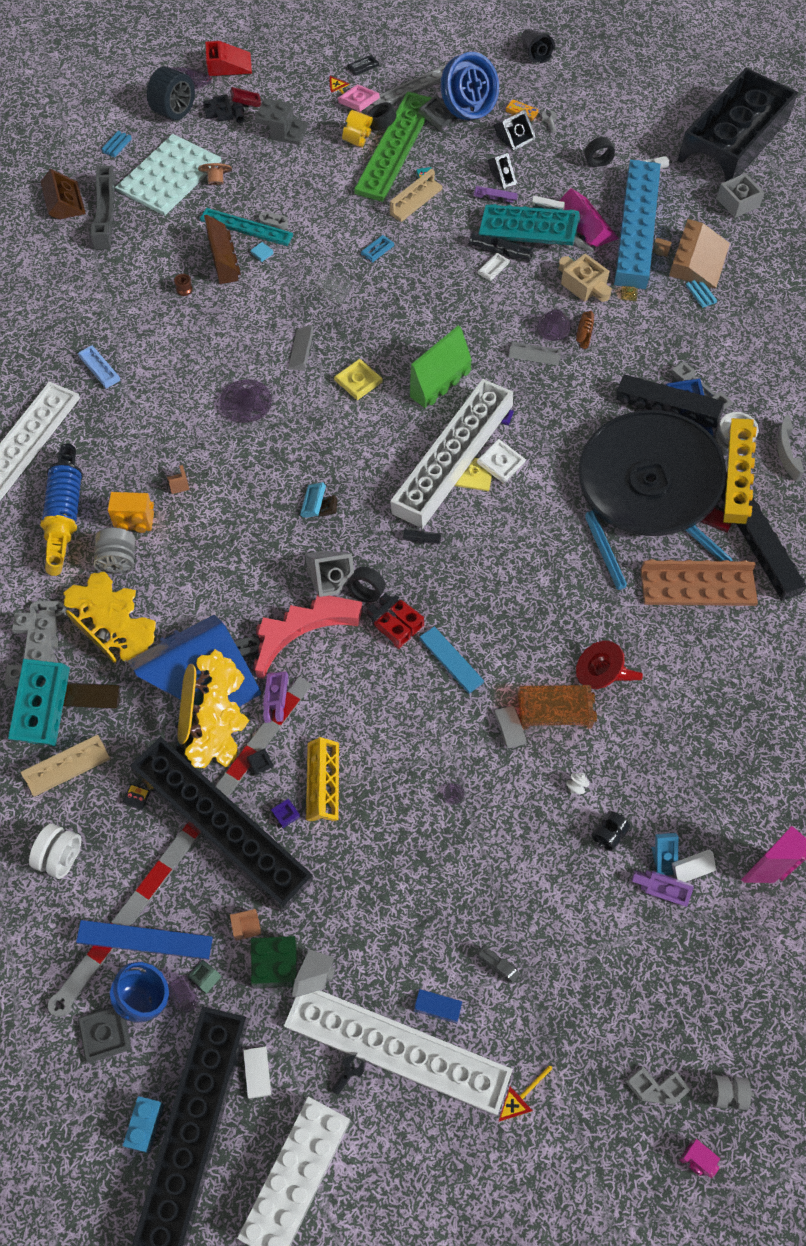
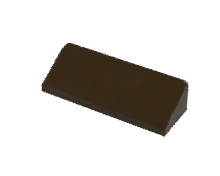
(92, 695)

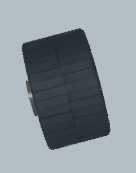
(170, 93)

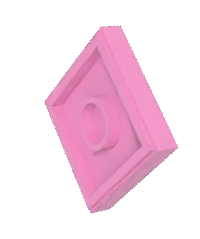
(358, 97)

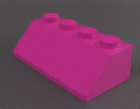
(591, 222)
(780, 859)

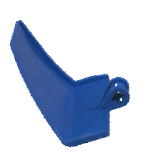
(166, 662)

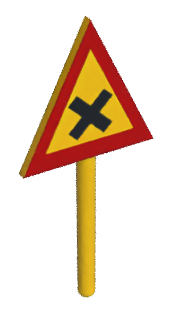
(336, 84)
(514, 1104)

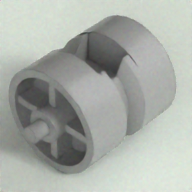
(728, 1092)

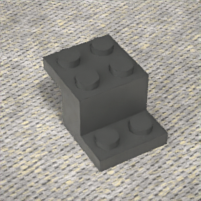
(281, 120)

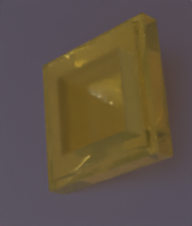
(629, 293)

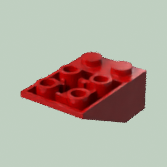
(226, 59)

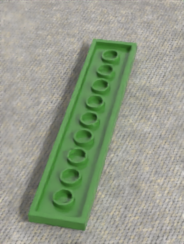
(392, 149)

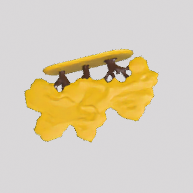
(216, 714)

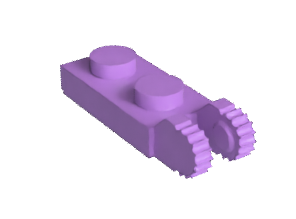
(275, 695)

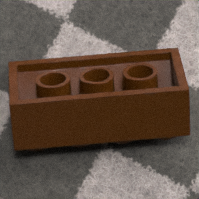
(222, 250)

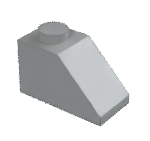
(313, 973)

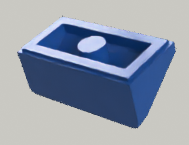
(438, 1006)

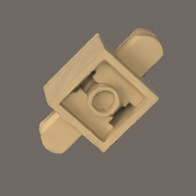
(585, 278)

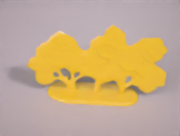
(111, 612)

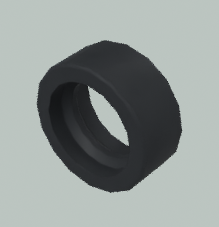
(383, 116)
(595, 145)
(372, 577)

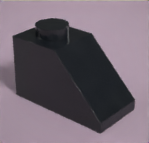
(502, 170)

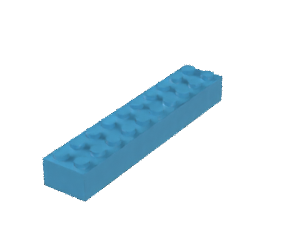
(637, 224)

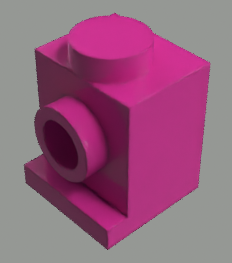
(701, 1159)

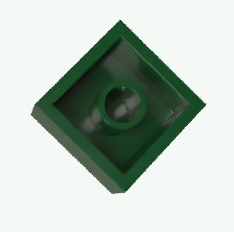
(273, 962)

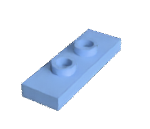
(99, 366)

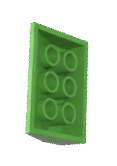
(440, 368)

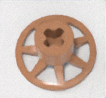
(215, 175)

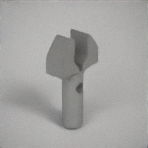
(549, 120)

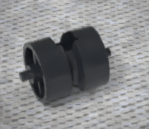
(610, 831)

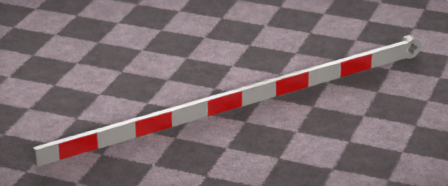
(171, 857)

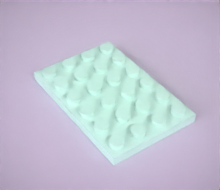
(167, 174)

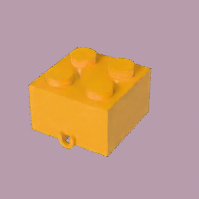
(131, 511)

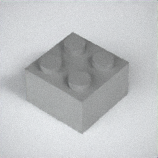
(740, 195)

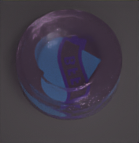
(454, 794)

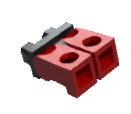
(395, 619)

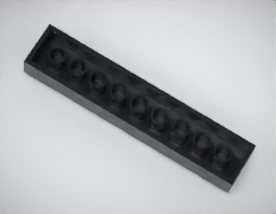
(222, 824)
(191, 1130)

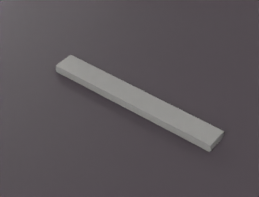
(414, 86)

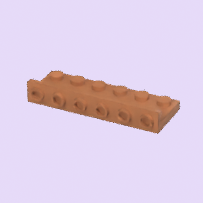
(698, 583)

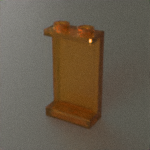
(556, 705)

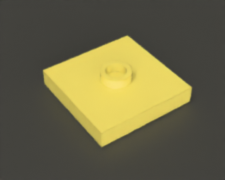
(358, 379)
(475, 477)

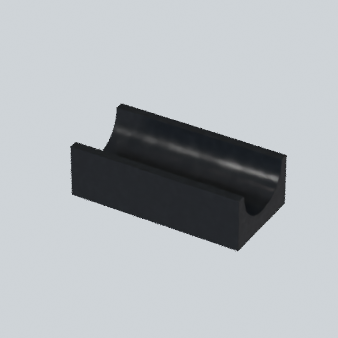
(740, 122)

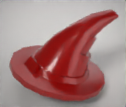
(602, 665)

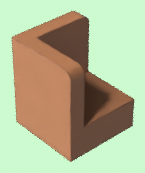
(178, 482)
(245, 924)

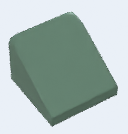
(206, 977)

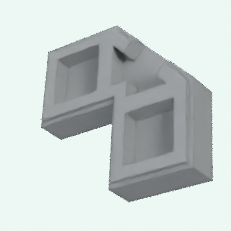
(667, 1092)

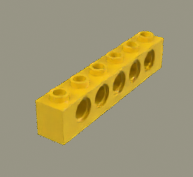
(732, 511)

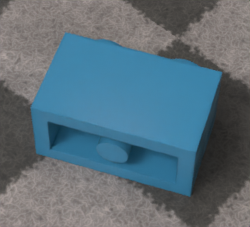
(143, 1124)

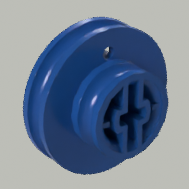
(467, 83)

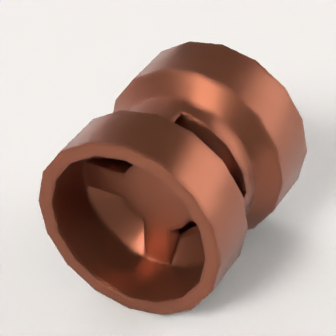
(183, 284)

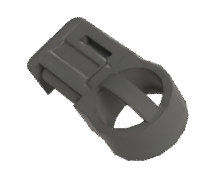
(497, 964)

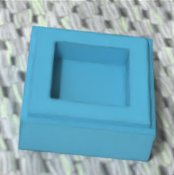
(261, 251)

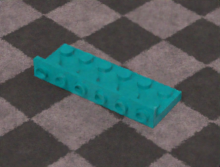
(530, 224)

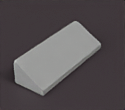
(301, 348)
(535, 353)

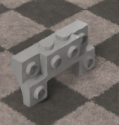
(39, 643)

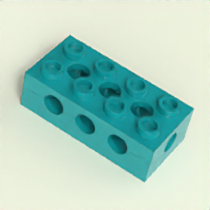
(27, 698)

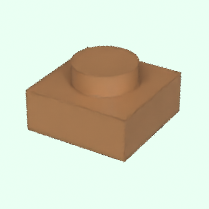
(661, 247)

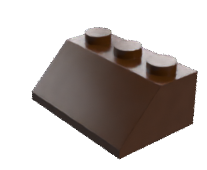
(61, 195)

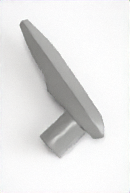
(581, 244)

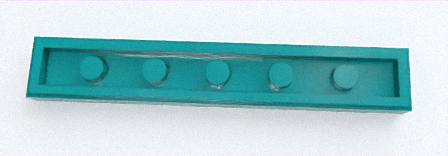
(250, 227)

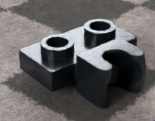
(218, 107)

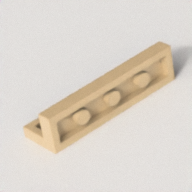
(415, 198)
(65, 765)

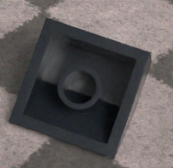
(515, 130)

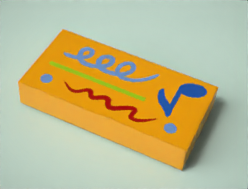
(516, 106)

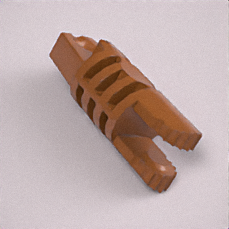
(585, 329)

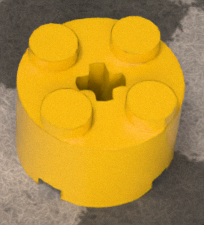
(357, 128)

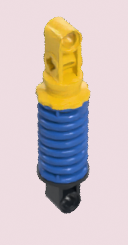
(60, 507)

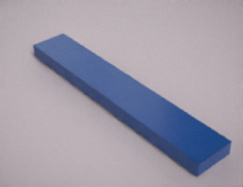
(144, 940)

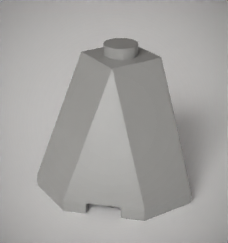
(329, 570)

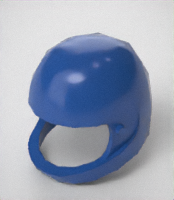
(132, 991)

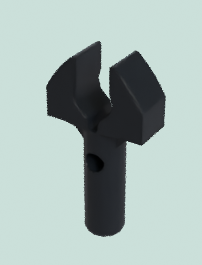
(348, 1073)

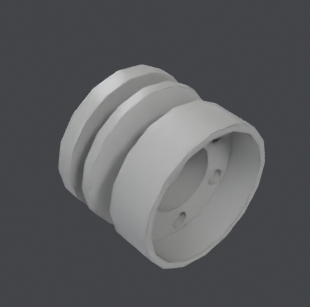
(114, 551)

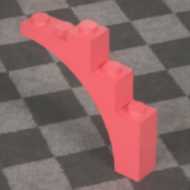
(324, 612)

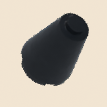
(538, 45)

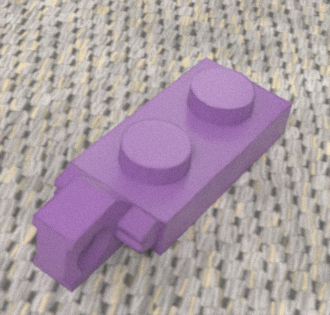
(494, 194)
(664, 886)

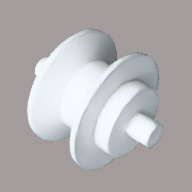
(577, 783)

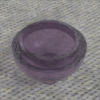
(554, 325)

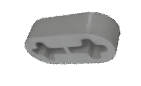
(274, 220)
(48, 608)

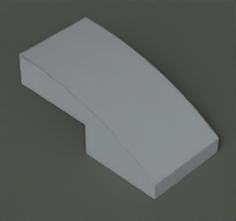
(510, 727)

